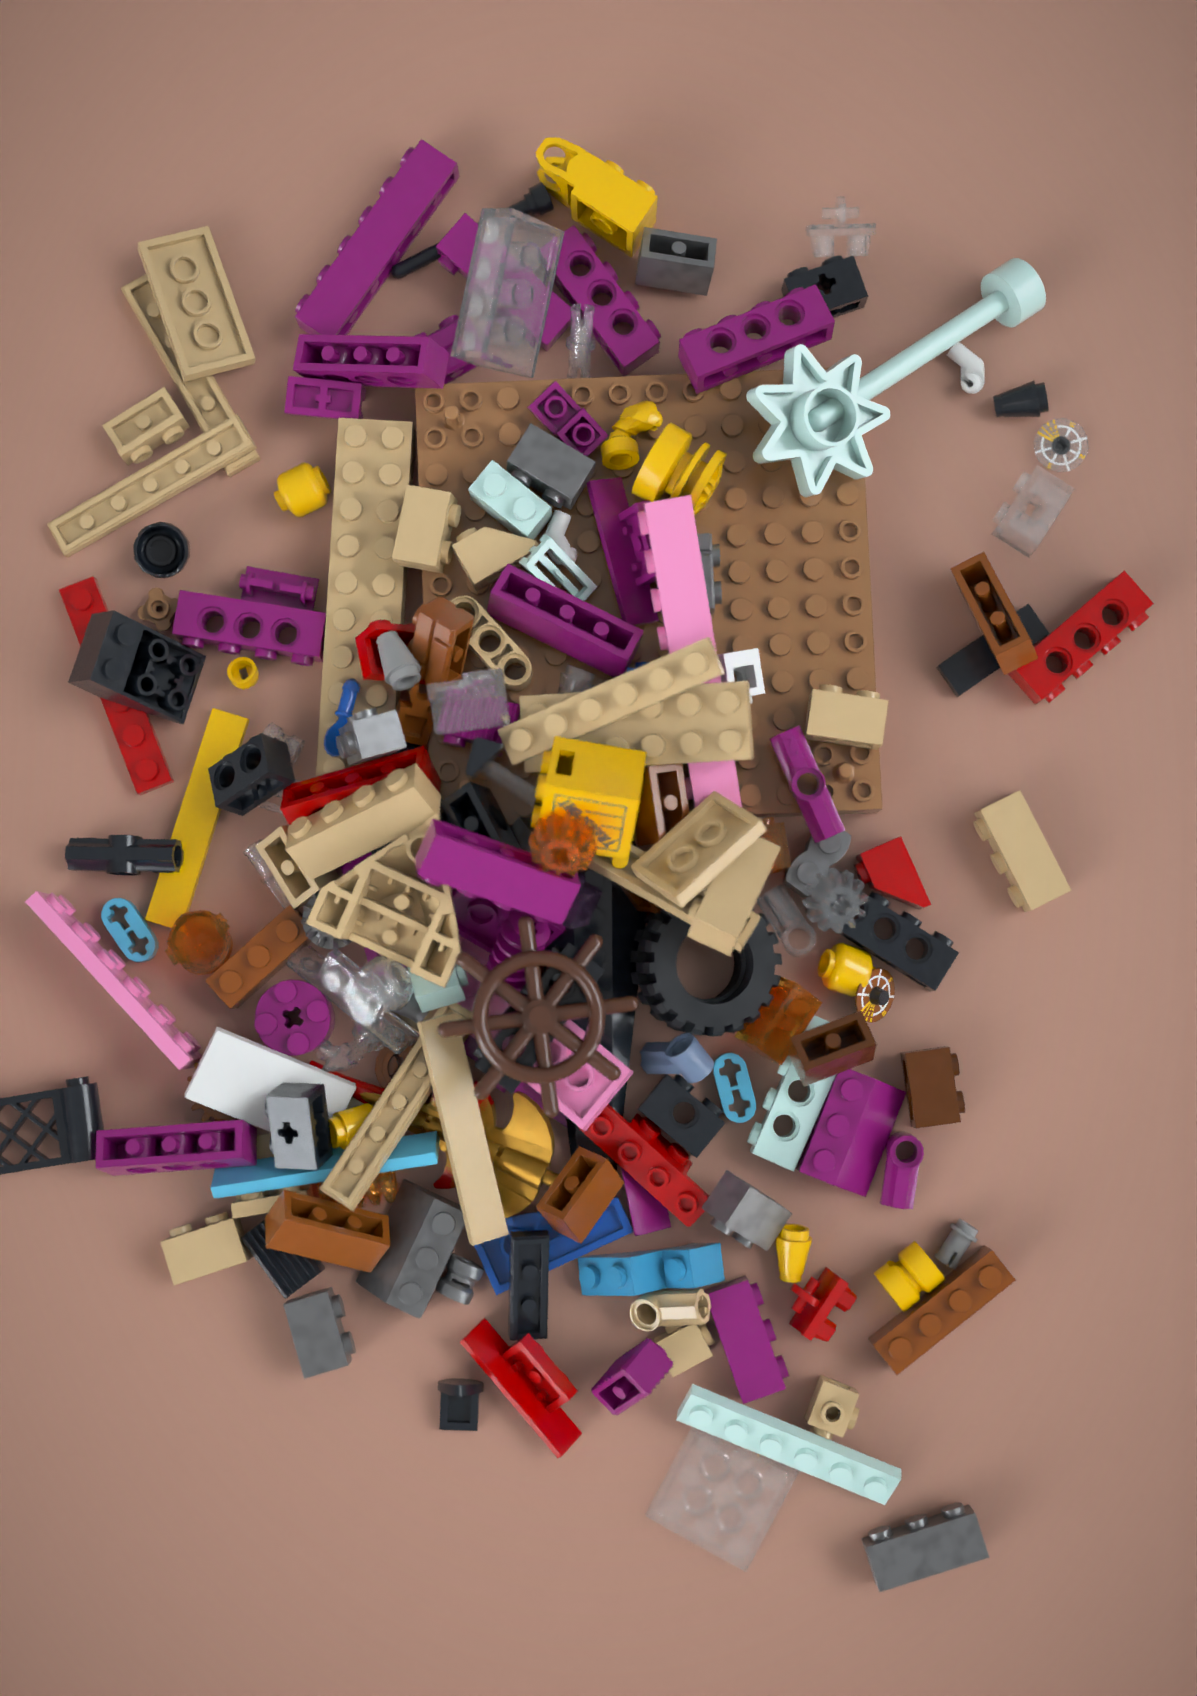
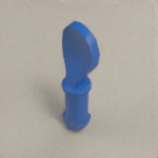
(345, 709)

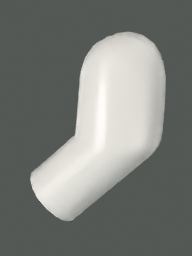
(971, 368)
(556, 530)

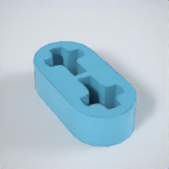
(137, 925)
(743, 1085)

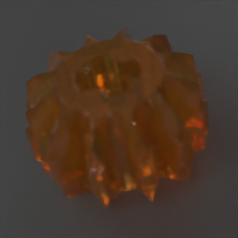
(562, 843)

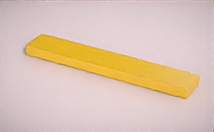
(196, 820)

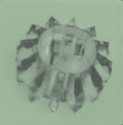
(844, 908)

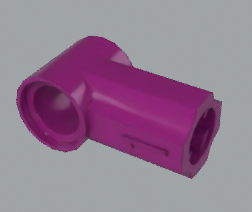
(901, 1174)

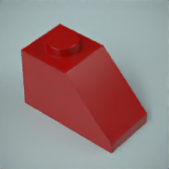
(892, 873)

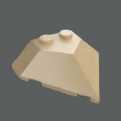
(394, 910)

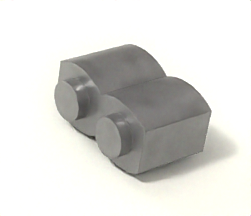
(815, 859)

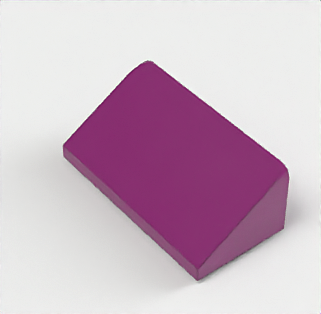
(645, 1210)

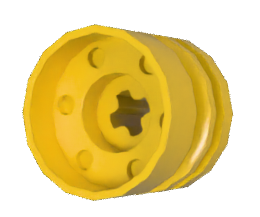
(677, 471)

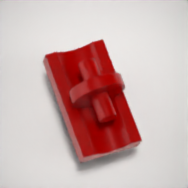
(816, 1303)

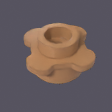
(148, 611)

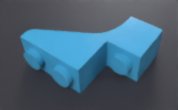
(651, 1270)

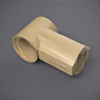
(670, 1308)

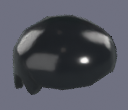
(161, 550)

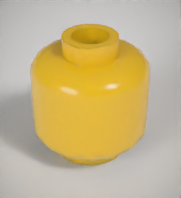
(302, 489)
(845, 968)

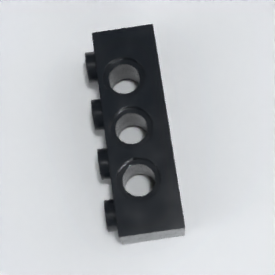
(926, 970)

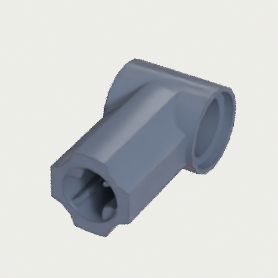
(680, 1056)

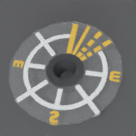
(1061, 445)

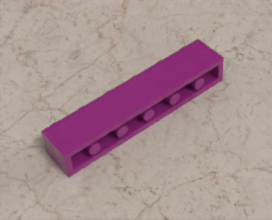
(378, 242)

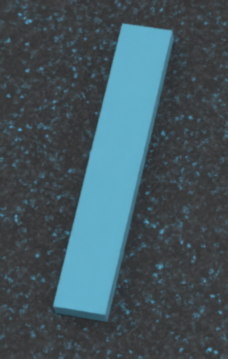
(410, 1152)

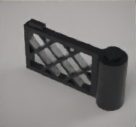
(77, 1121)

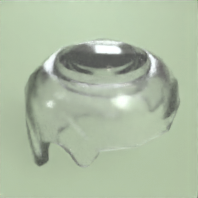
(383, 982)

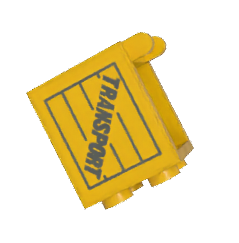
(596, 784)

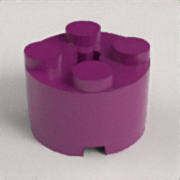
(274, 1023)

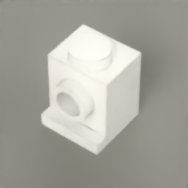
(746, 667)

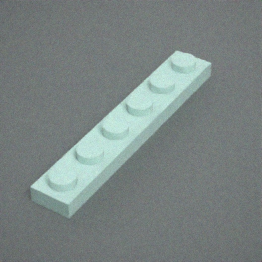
(788, 1444)

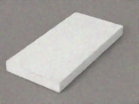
(241, 1073)

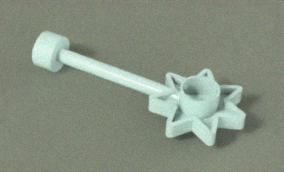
(823, 413)

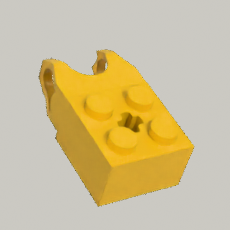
(598, 194)

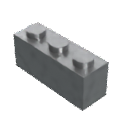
(924, 1546)

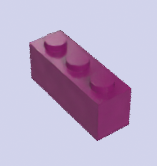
(747, 1339)

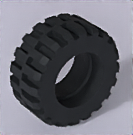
(670, 1001)

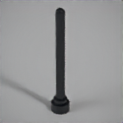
(534, 202)

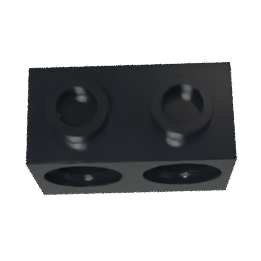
(251, 774)

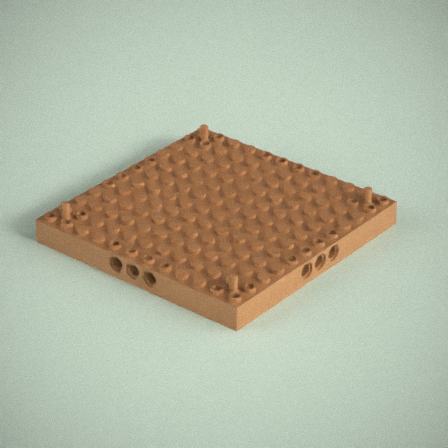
(787, 568)

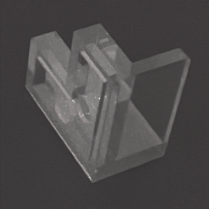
(470, 703)

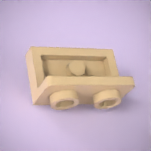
(146, 427)

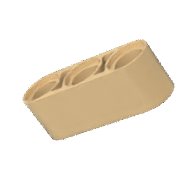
(506, 653)

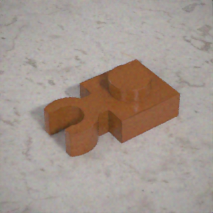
(415, 717)

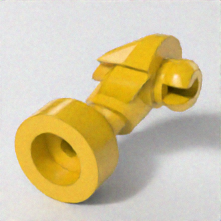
(620, 449)

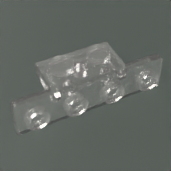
(335, 981)

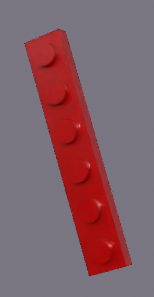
(130, 726)

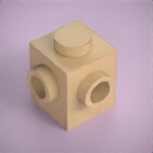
(832, 1408)

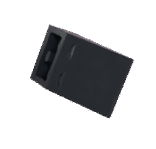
(137, 667)

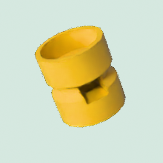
(909, 1276)

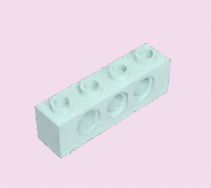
(788, 1148)

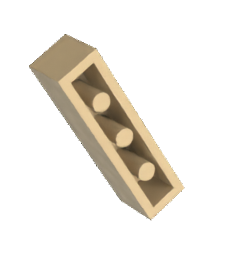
(362, 821)

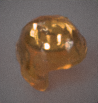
(200, 942)

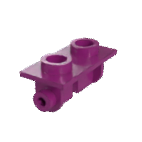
(278, 588)

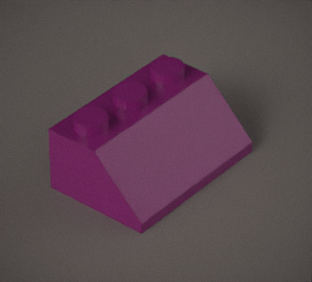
(851, 1131)

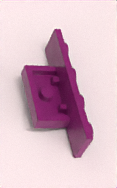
(624, 549)

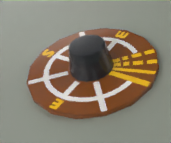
(877, 996)

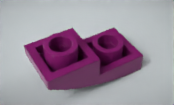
(567, 420)

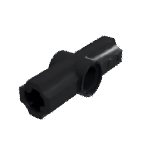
(124, 855)

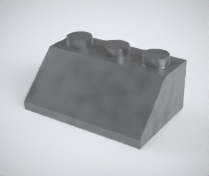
(421, 1242)

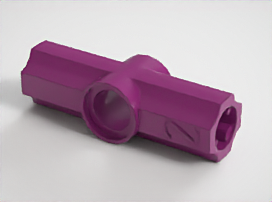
(817, 808)

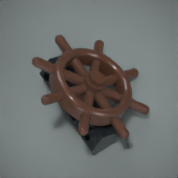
(538, 1016)

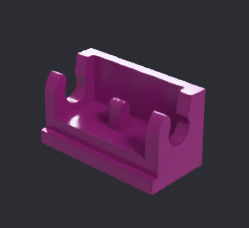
(324, 398)

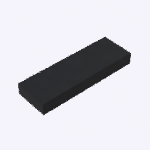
(977, 661)
(528, 1284)

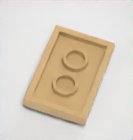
(698, 848)

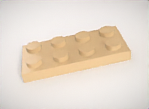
(196, 303)

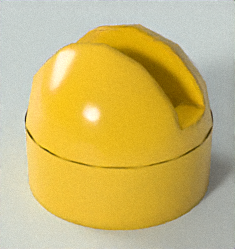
(235, 676)

